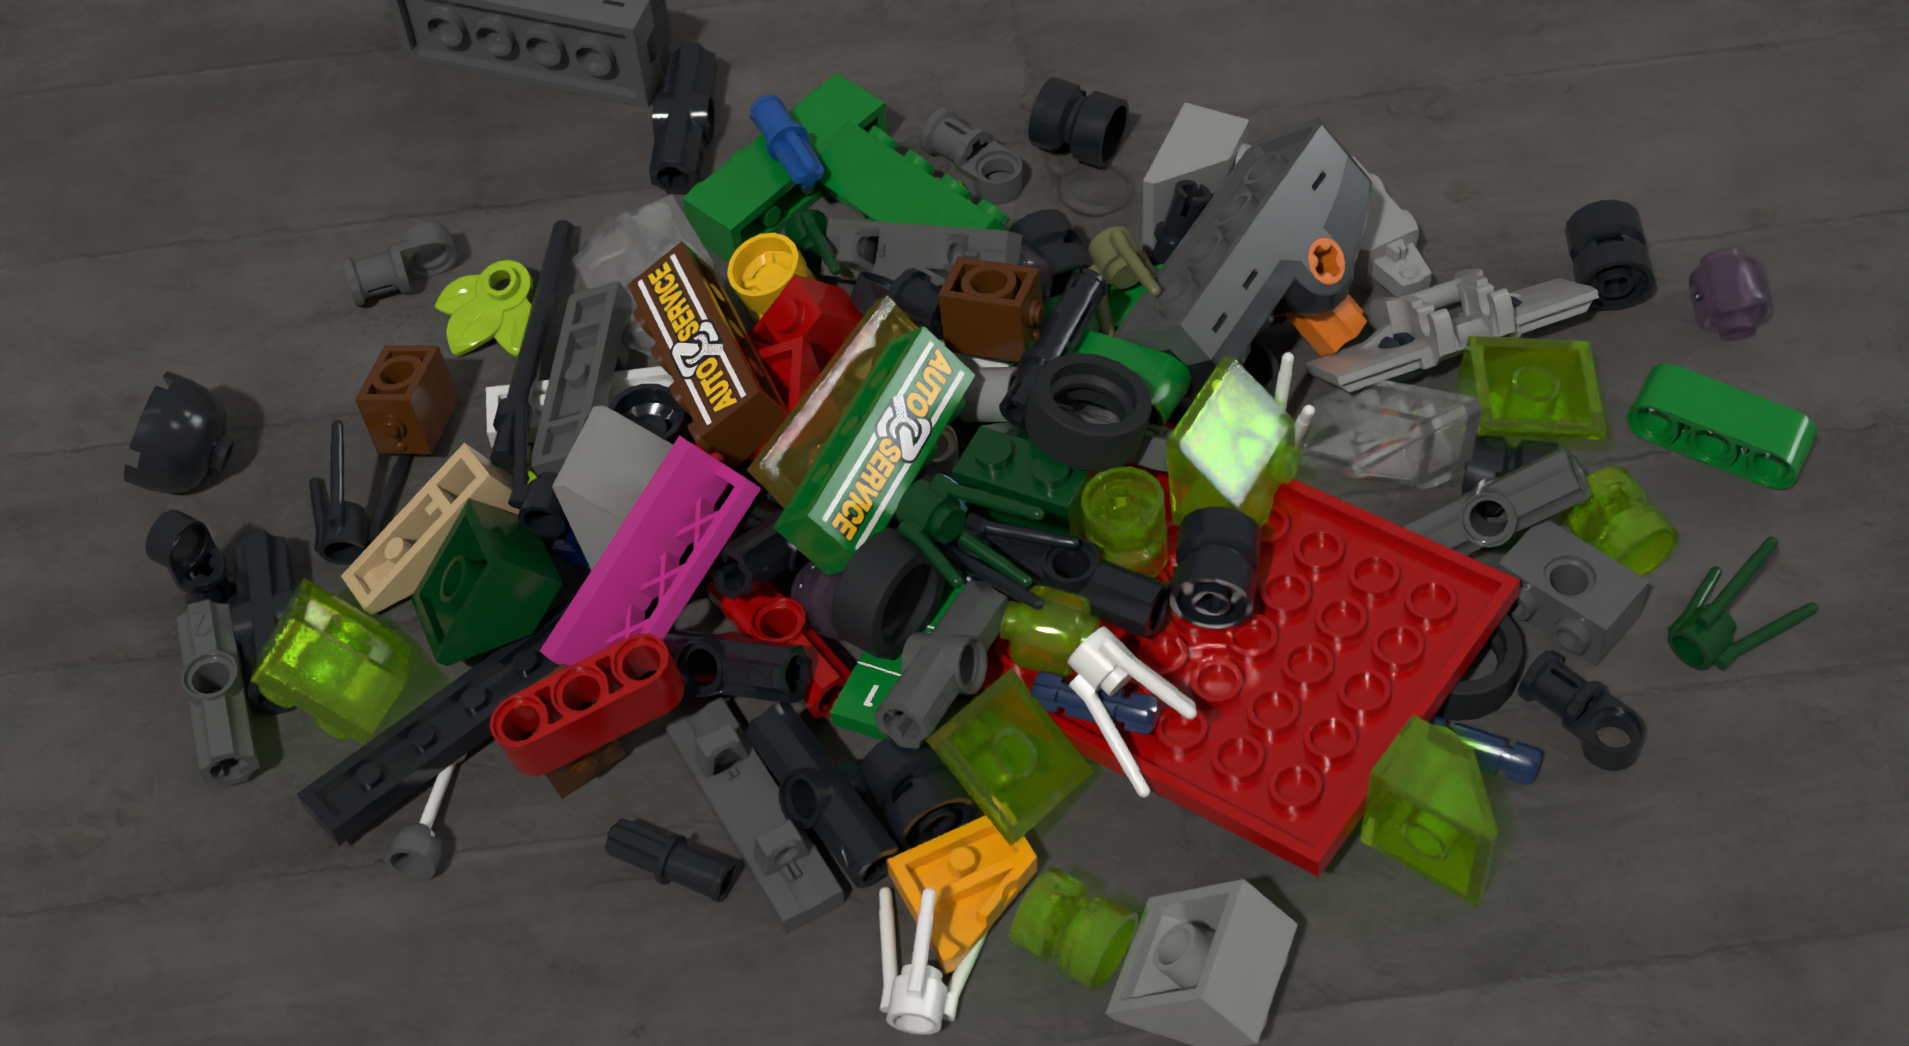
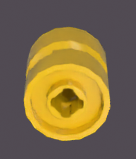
(763, 269)

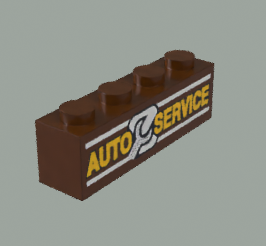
(707, 355)

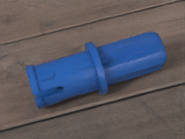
(786, 141)

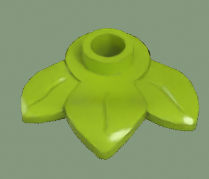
(484, 313)

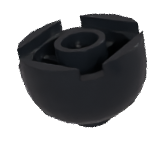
(179, 437)

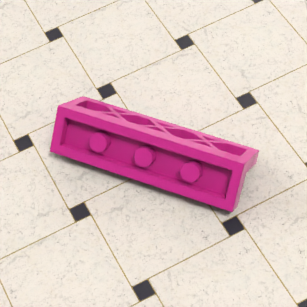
(647, 552)

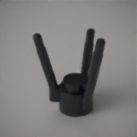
(537, 501)
(344, 528)
(975, 569)

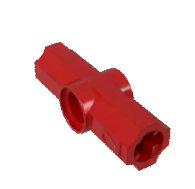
(776, 618)

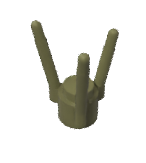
(1122, 265)

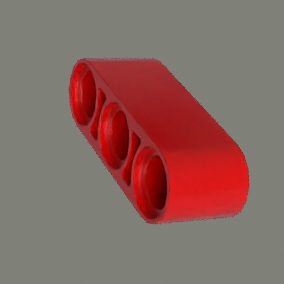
(555, 704)

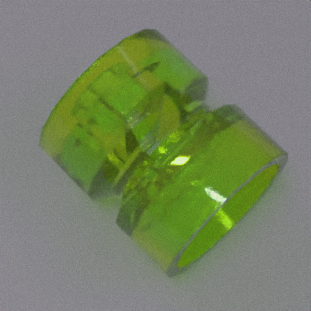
(1127, 519)
(1622, 521)
(1067, 925)

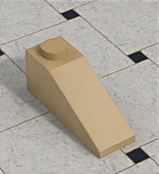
(406, 547)

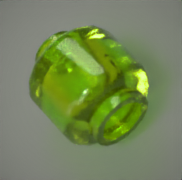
(1050, 635)

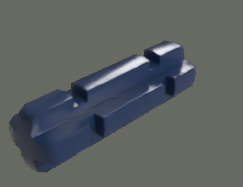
(1138, 711)
(1493, 754)

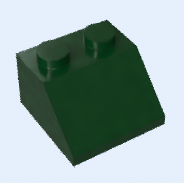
(1010, 465)
(484, 585)

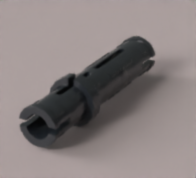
(1056, 339)

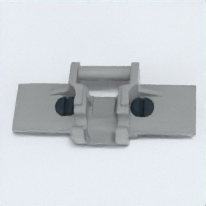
(1418, 337)

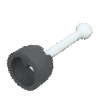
(415, 847)

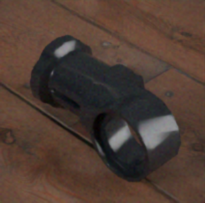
(909, 291)
(192, 553)
(1583, 710)

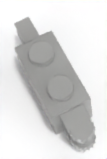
(1389, 247)

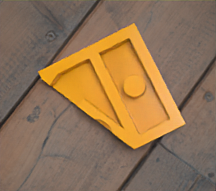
(973, 882)

